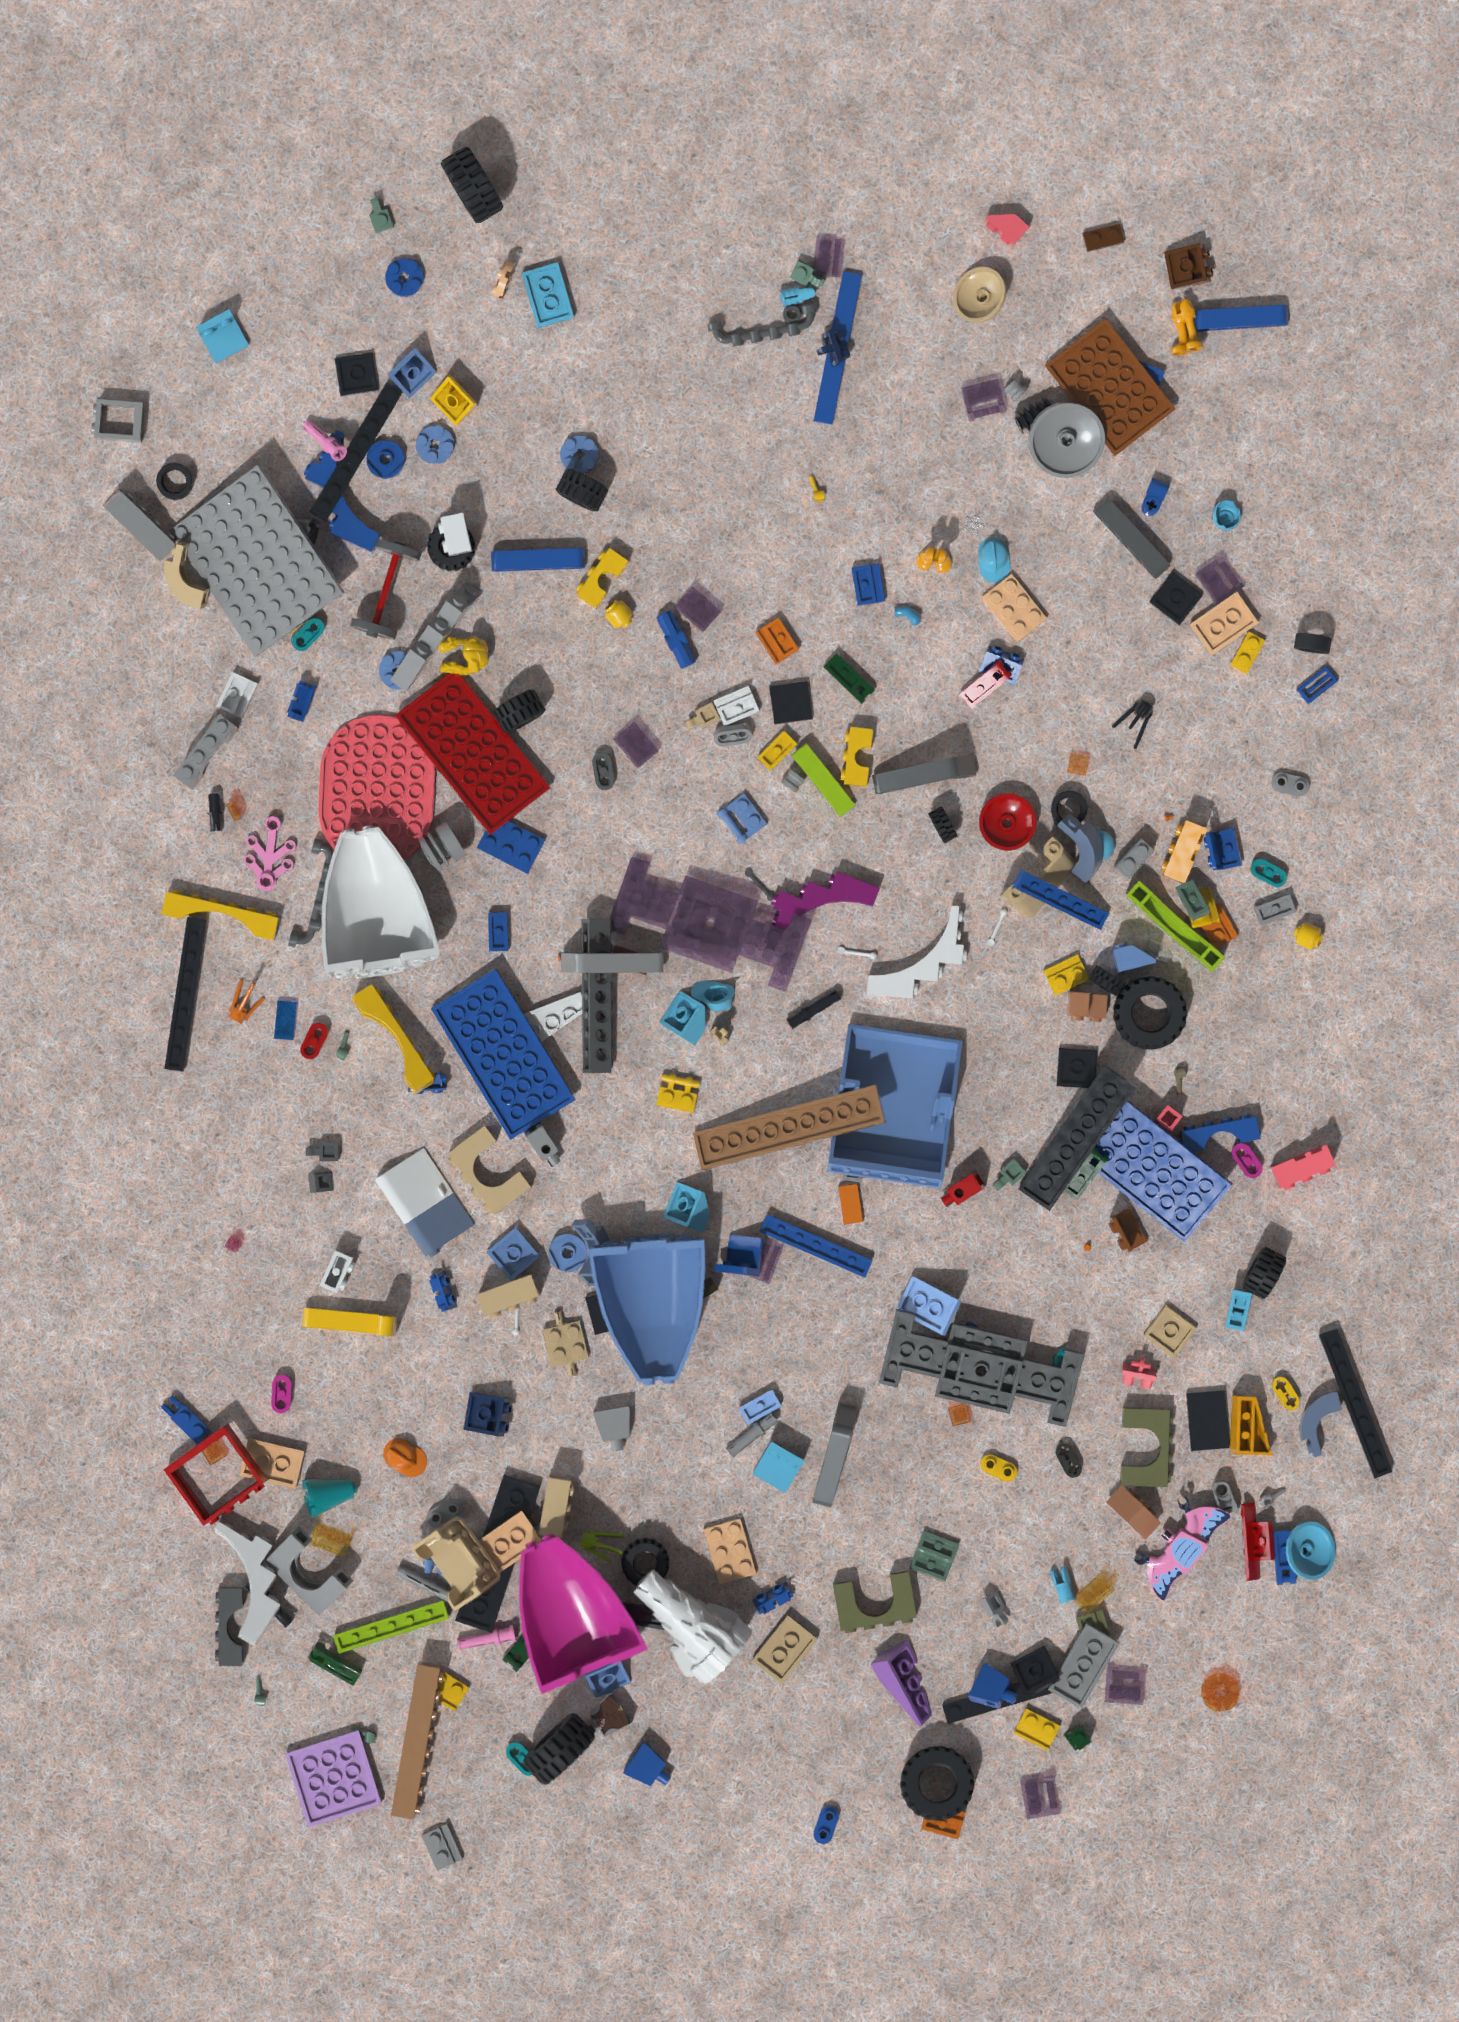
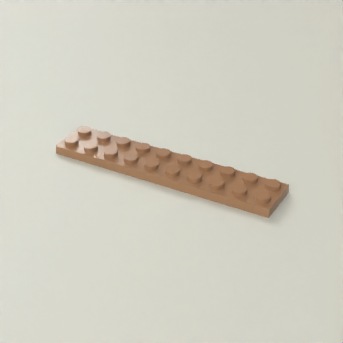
(789, 1127)

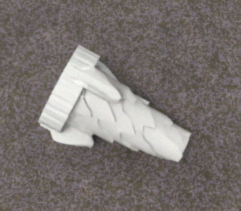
(703, 1634)

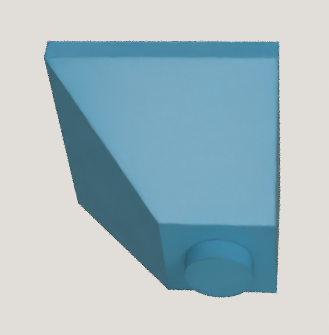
(685, 1018)
(688, 1207)

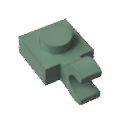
(380, 218)
(805, 274)
(1010, 1173)

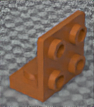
(1127, 1229)

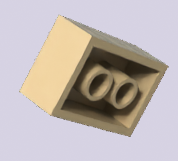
(508, 1296)
(556, 1506)

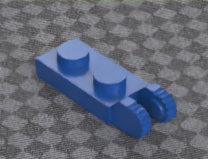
(187, 1421)

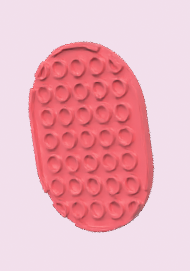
(377, 779)

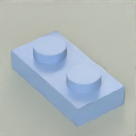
(760, 1406)

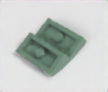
(934, 1556)

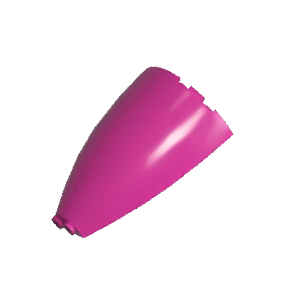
(570, 1615)

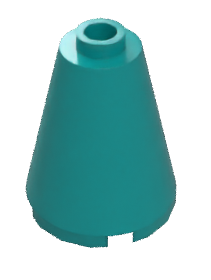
(326, 1494)

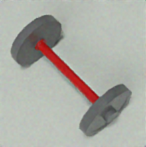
(397, 551)

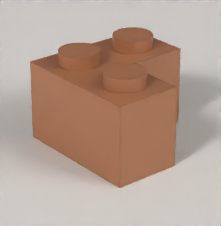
(1087, 1005)
(1134, 1511)

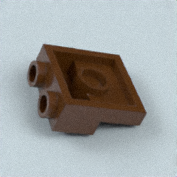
(1188, 266)

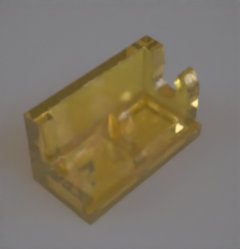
(331, 1540)
(1093, 1594)

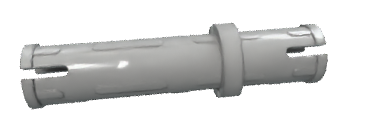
(751, 1435)
(422, 1582)

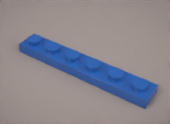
(1060, 899)
(816, 1246)

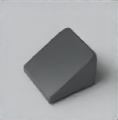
(320, 1182)

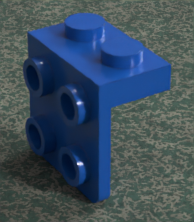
(1223, 849)

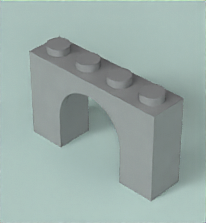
(218, 733)
(315, 1594)

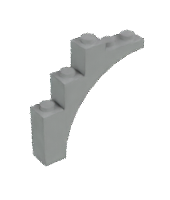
(434, 635)

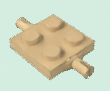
(565, 1344)

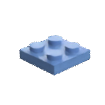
(513, 1254)

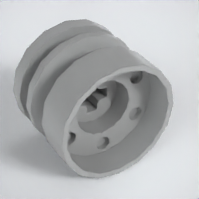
(442, 847)

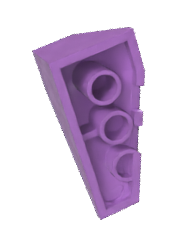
(898, 1674)

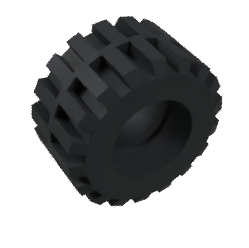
(581, 490)
(448, 563)
(519, 711)
(1264, 1272)
(639, 1546)

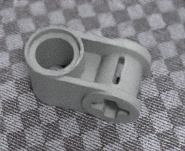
(1226, 1500)

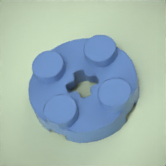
(572, 446)
(432, 455)
(387, 665)
(557, 1248)

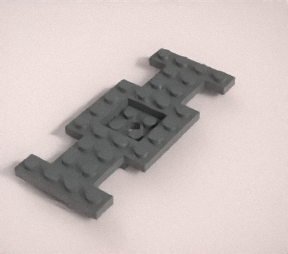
(956, 1368)

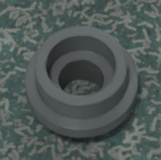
(796, 309)

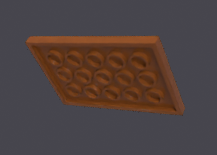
(1113, 384)

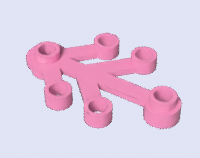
(269, 856)

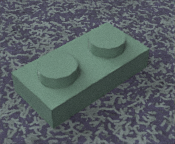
(1192, 900)

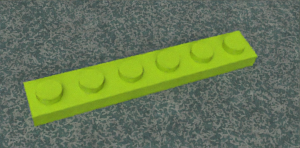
(391, 1626)

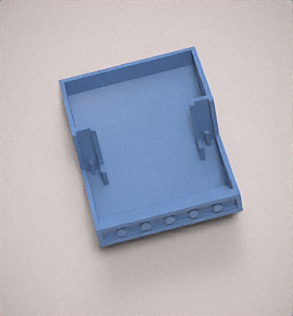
(917, 1096)

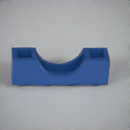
(1244, 1130)

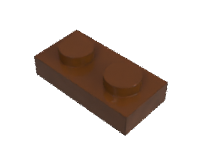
(1103, 238)

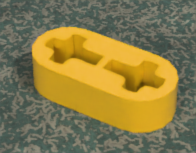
(1289, 1390)

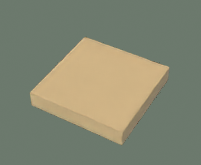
(1170, 1331)

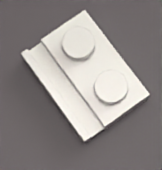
(237, 695)
(736, 706)

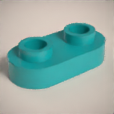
(309, 636)
(1268, 872)
(518, 1759)

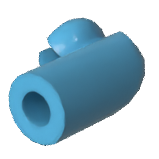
(910, 613)

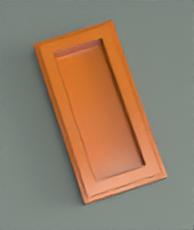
(850, 1204)

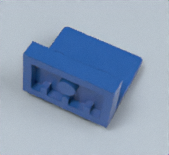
(742, 1256)

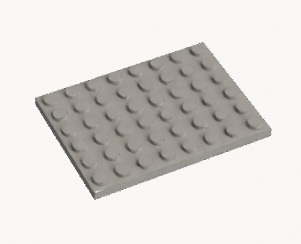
(257, 560)

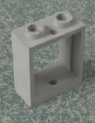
(137, 426)

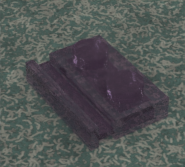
(828, 257)
(697, 609)
(636, 745)
(769, 1260)

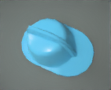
(993, 560)
(714, 994)

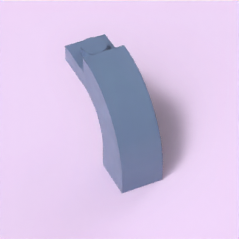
(1089, 846)
(591, 1236)
(1311, 1417)

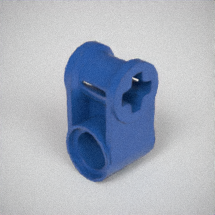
(1156, 494)

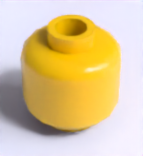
(618, 614)
(1308, 936)

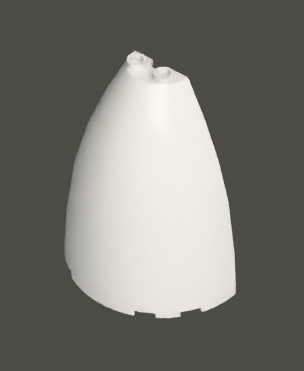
(373, 910)

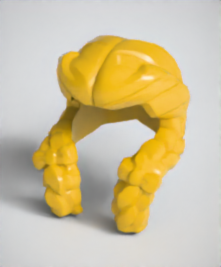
(474, 651)

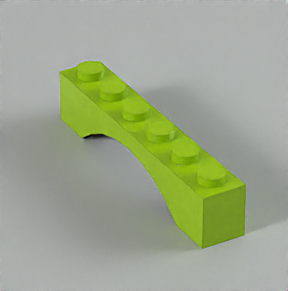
(1174, 926)

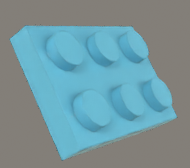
(547, 295)

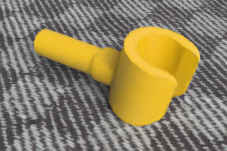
(818, 495)

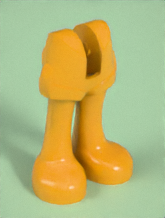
(1183, 313)
(938, 556)

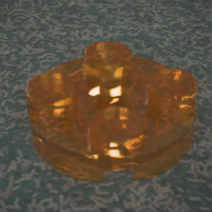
(1224, 1702)

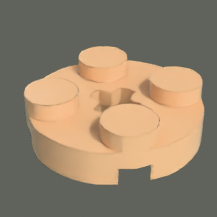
(504, 278)

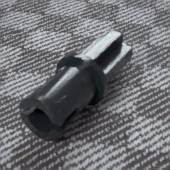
(214, 812)

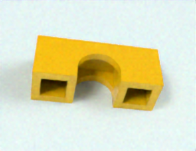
(609, 563)
(853, 773)

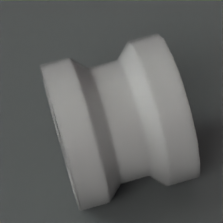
(1015, 389)
(793, 781)

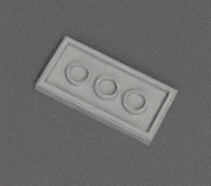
(1084, 1665)

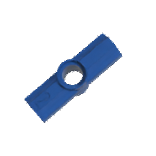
(676, 639)

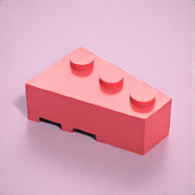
(1303, 1167)

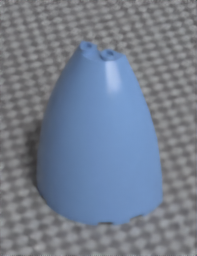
(651, 1300)

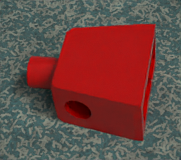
(970, 1185)

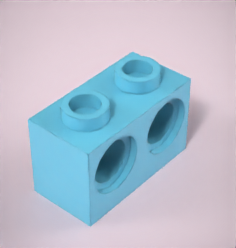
(1238, 1310)

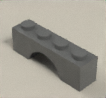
(229, 1600)

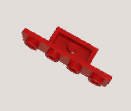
(1257, 1541)

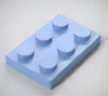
(931, 1305)

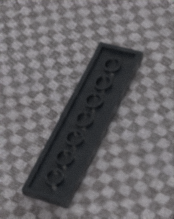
(1077, 1137)
(512, 1497)

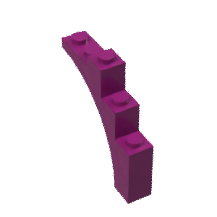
(842, 890)

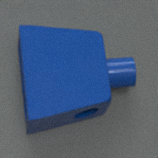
(991, 1688)
(647, 1766)

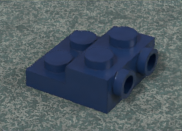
(487, 1414)

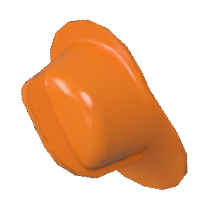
(405, 1457)

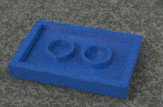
(512, 846)

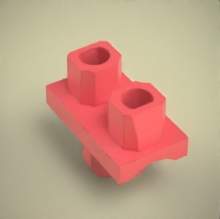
(1139, 1370)

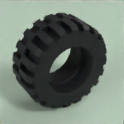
(472, 184)
(1176, 1013)
(559, 1749)
(963, 1783)

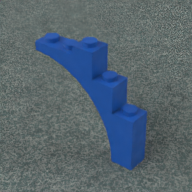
(346, 525)

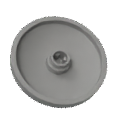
(1066, 439)

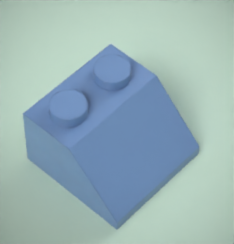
(1130, 958)

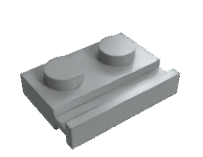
(442, 1847)

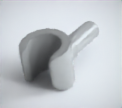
(1269, 1498)

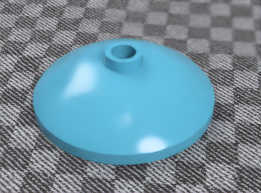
(1317, 1547)

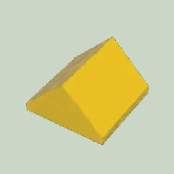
(453, 400)

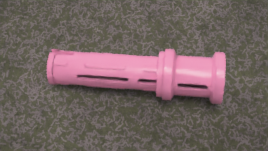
(329, 444)
(497, 1637)

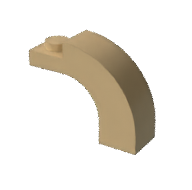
(179, 582)

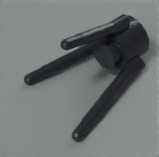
(1142, 710)

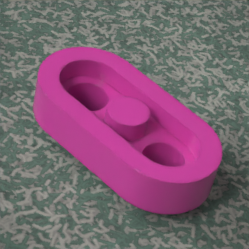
(1246, 1160)
(281, 1393)

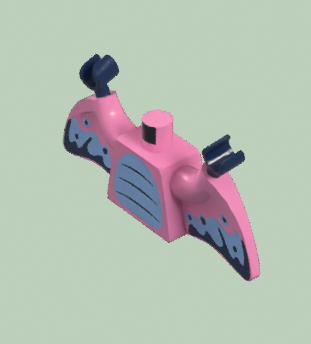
(1183, 1547)

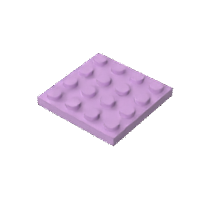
(333, 1778)

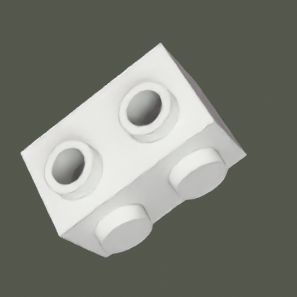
(455, 534)
(336, 1272)

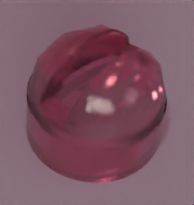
(233, 1244)

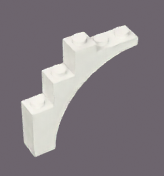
(946, 951)
(253, 1554)

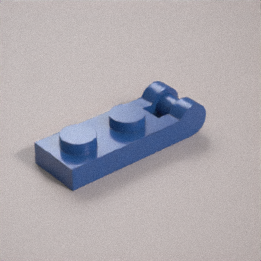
(1281, 1561)

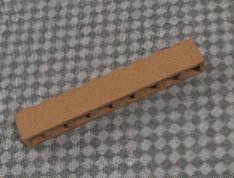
(416, 1740)

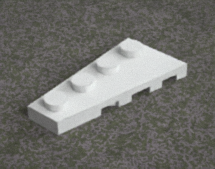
(555, 1015)

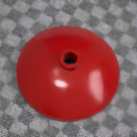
(1016, 810)

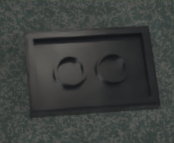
(1207, 1420)

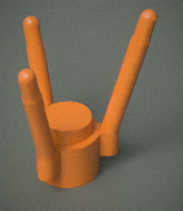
(238, 1012)

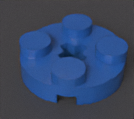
(413, 283)
(385, 470)

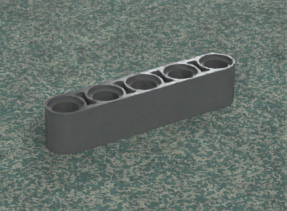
(1131, 538)

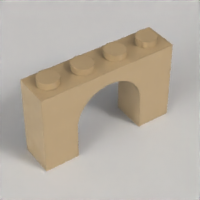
(494, 1197)

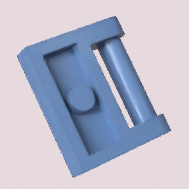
(748, 816)

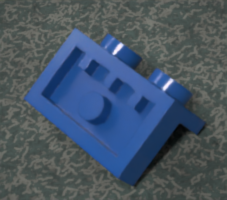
(1011, 662)

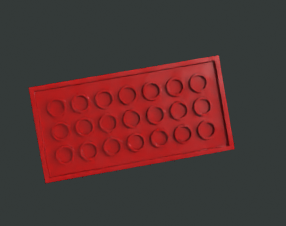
(472, 752)

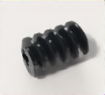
(1027, 417)

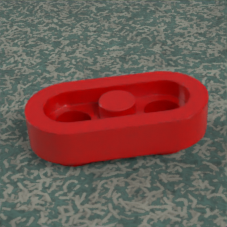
(315, 1041)

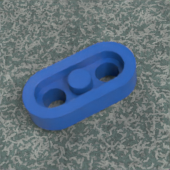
(826, 1825)

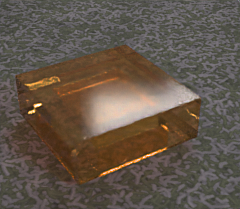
(1078, 764)
(234, 811)
(959, 1414)
(214, 1453)

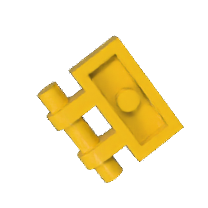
(677, 1099)

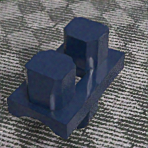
(831, 339)

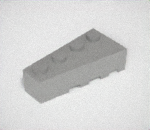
(139, 525)

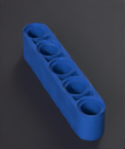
(1241, 318)
(537, 559)

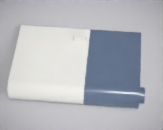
(424, 1202)

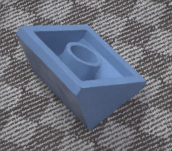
(411, 373)
(607, 1678)

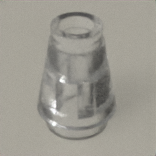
(1156, 950)

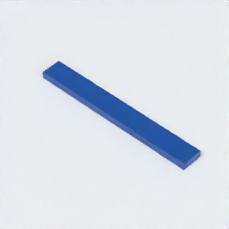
(842, 321)

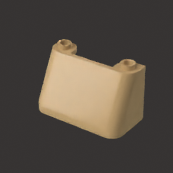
(1055, 873)
(459, 1560)

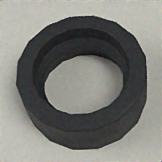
(178, 495)
(1312, 643)
(1069, 794)

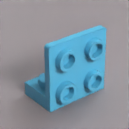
(222, 336)
(778, 1467)

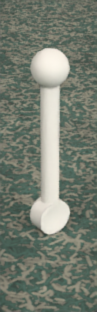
(990, 942)
(873, 955)
(516, 1331)

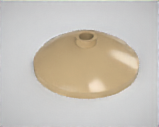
(971, 291)

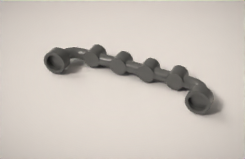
(756, 336)
(314, 924)

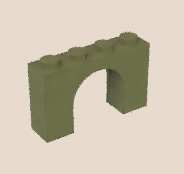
(1155, 1473)
(901, 1608)

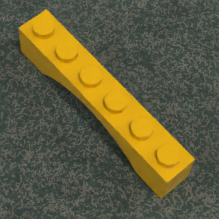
(181, 906)
(372, 1007)

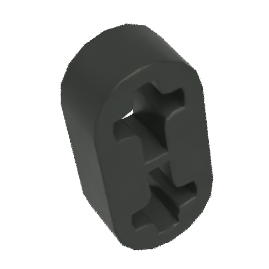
(1064, 1463)

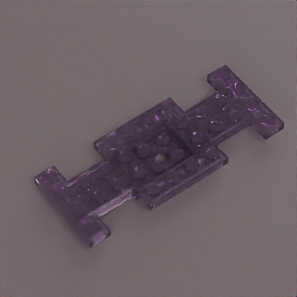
(685, 917)

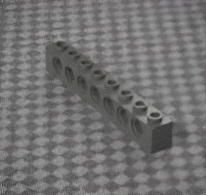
(591, 1005)

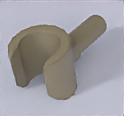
(1179, 1073)

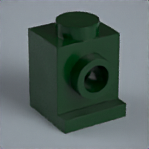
(1077, 1738)

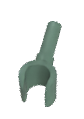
(341, 1052)
(259, 1699)
(370, 1736)

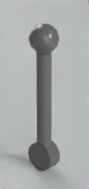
(748, 873)

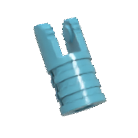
(801, 294)
(1063, 1589)

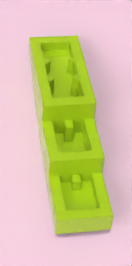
(823, 780)

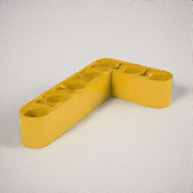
(350, 1321)

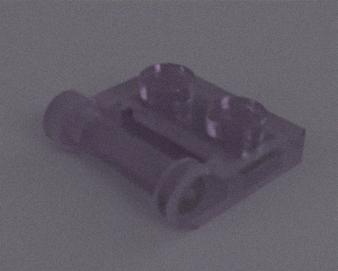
(980, 394)
(1213, 582)
(1124, 1692)
(1033, 1797)

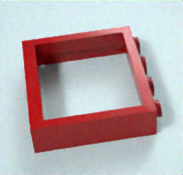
(190, 1497)

